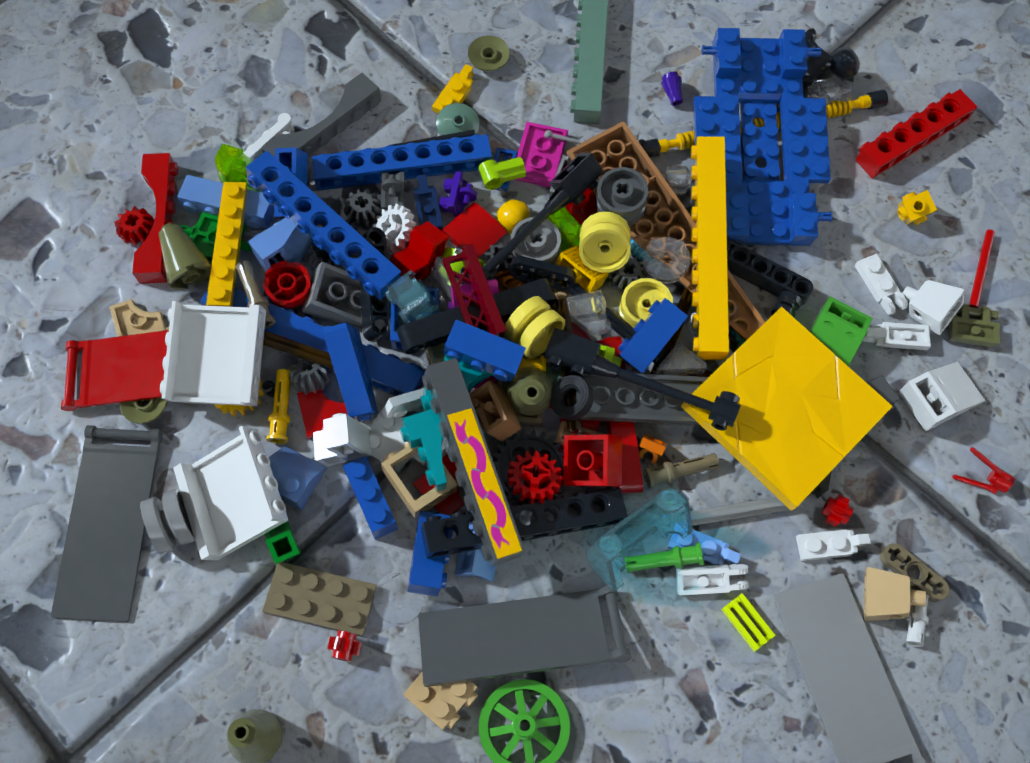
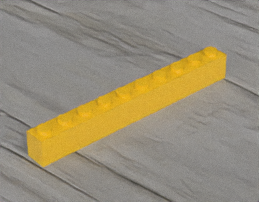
(710, 250)

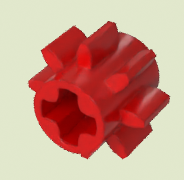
(837, 510)
(344, 646)

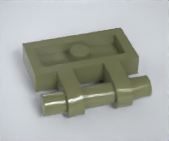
(974, 331)

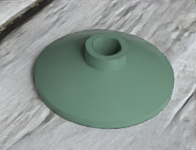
(446, 119)

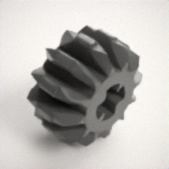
(362, 207)
(632, 267)
(309, 376)

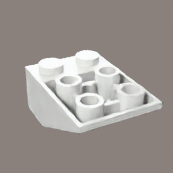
(940, 395)

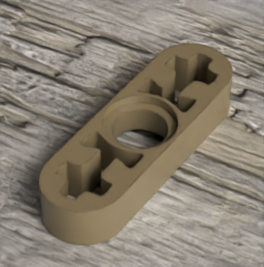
(902, 555)

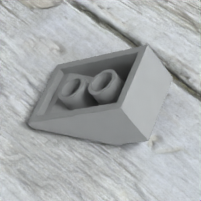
(334, 296)

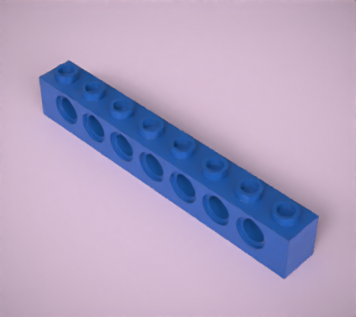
(268, 168)
(371, 172)

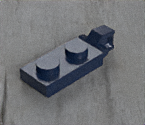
(427, 203)

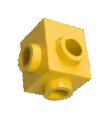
(916, 207)

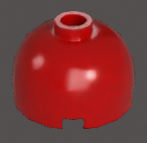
(287, 284)

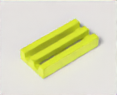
(755, 616)

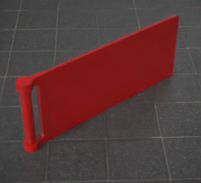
(115, 369)

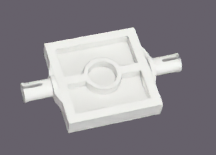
(386, 438)

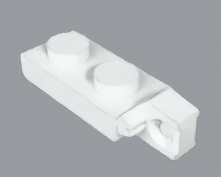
(899, 336)
(404, 403)
(830, 544)

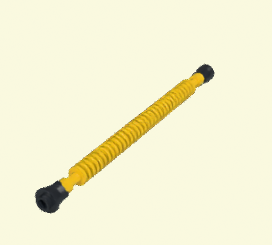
(837, 108)

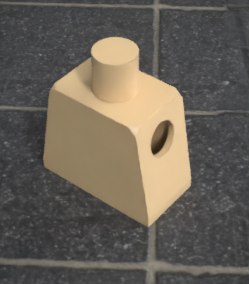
(889, 595)

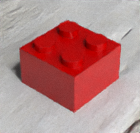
(592, 460)

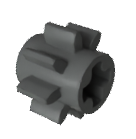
(493, 251)

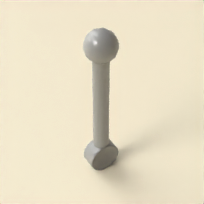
(548, 134)

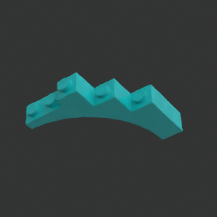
(424, 431)

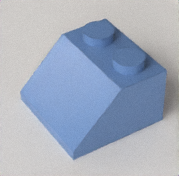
(295, 476)

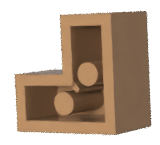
(494, 411)

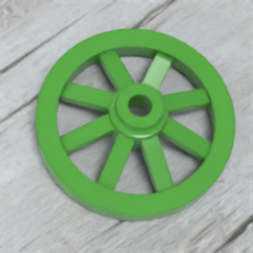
(518, 734)

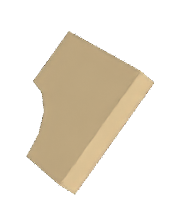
(132, 320)

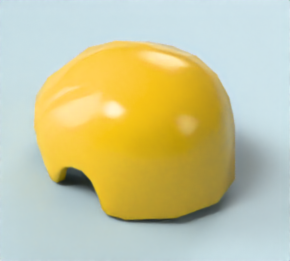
(512, 213)

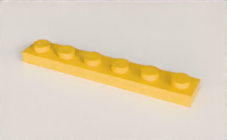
(227, 244)

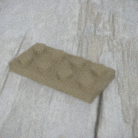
(320, 598)

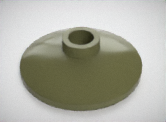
(488, 47)
(139, 413)

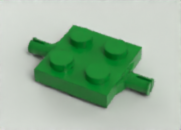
(204, 234)

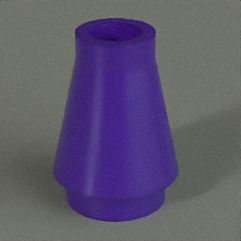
(672, 86)

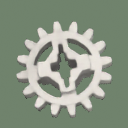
(397, 226)

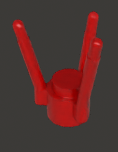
(998, 478)

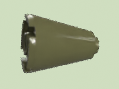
(182, 258)
(523, 380)
(254, 736)

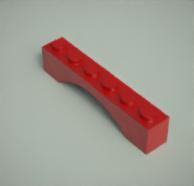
(159, 174)

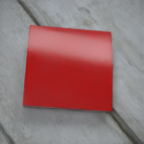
(476, 228)

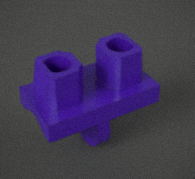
(460, 194)

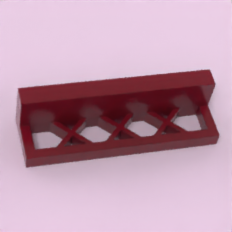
(480, 288)

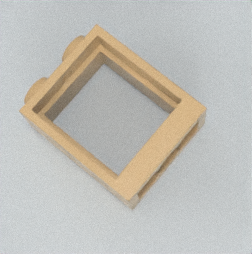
(427, 500)

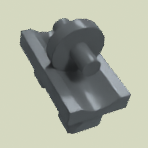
(392, 189)

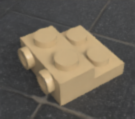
(441, 702)

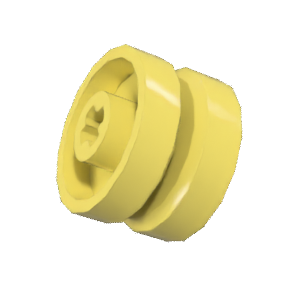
(604, 242)
(639, 297)
(533, 326)

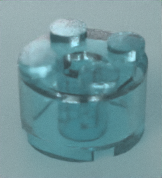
(411, 297)

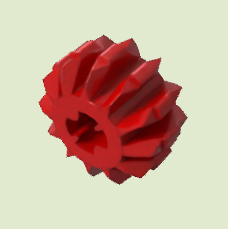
(134, 225)

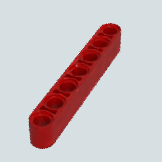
(631, 468)

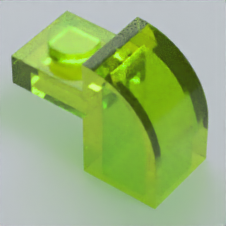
(231, 164)

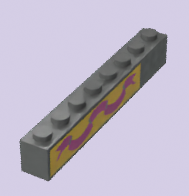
(473, 462)

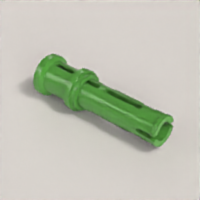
(676, 556)

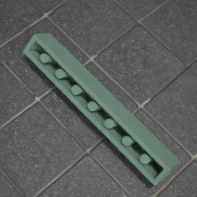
(590, 61)

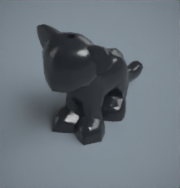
(842, 62)

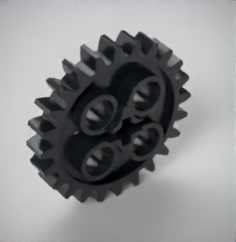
(523, 444)

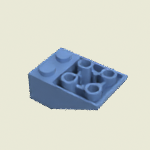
(280, 243)

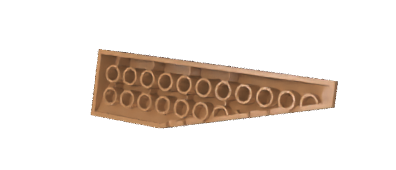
(663, 215)

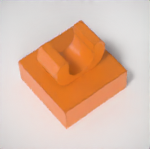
(652, 445)

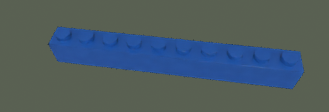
(385, 371)

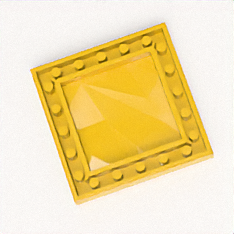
(796, 408)

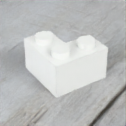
(341, 440)

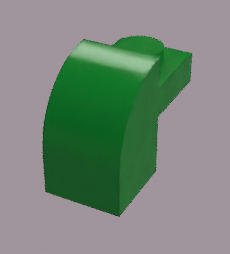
(282, 543)

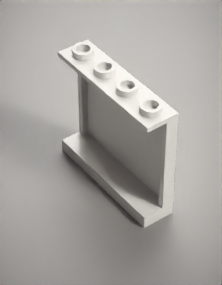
(213, 354)
(231, 496)

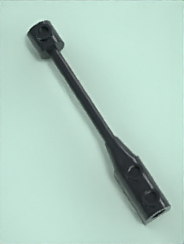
(569, 186)
(585, 358)

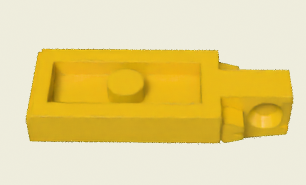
(455, 90)

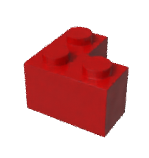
(420, 255)

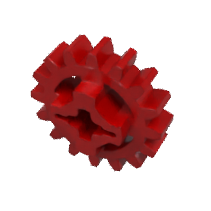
(534, 477)

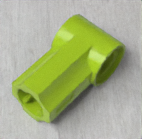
(495, 173)

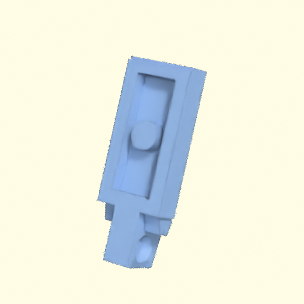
(714, 550)

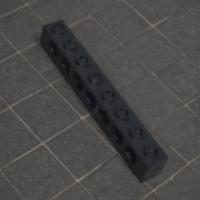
(611, 513)

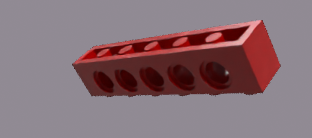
(915, 133)

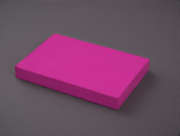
(541, 154)

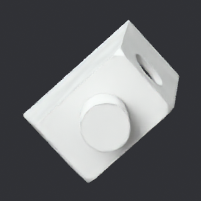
(934, 304)

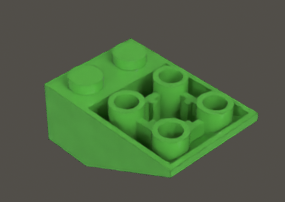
(841, 328)

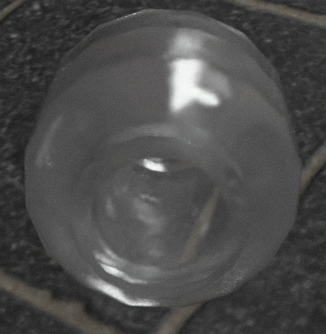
(678, 178)

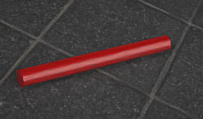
(982, 268)

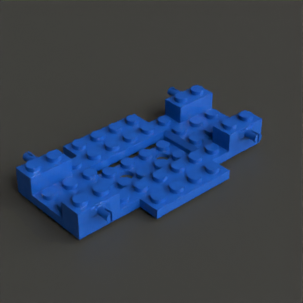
(758, 77)

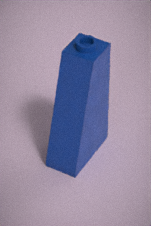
(351, 370)

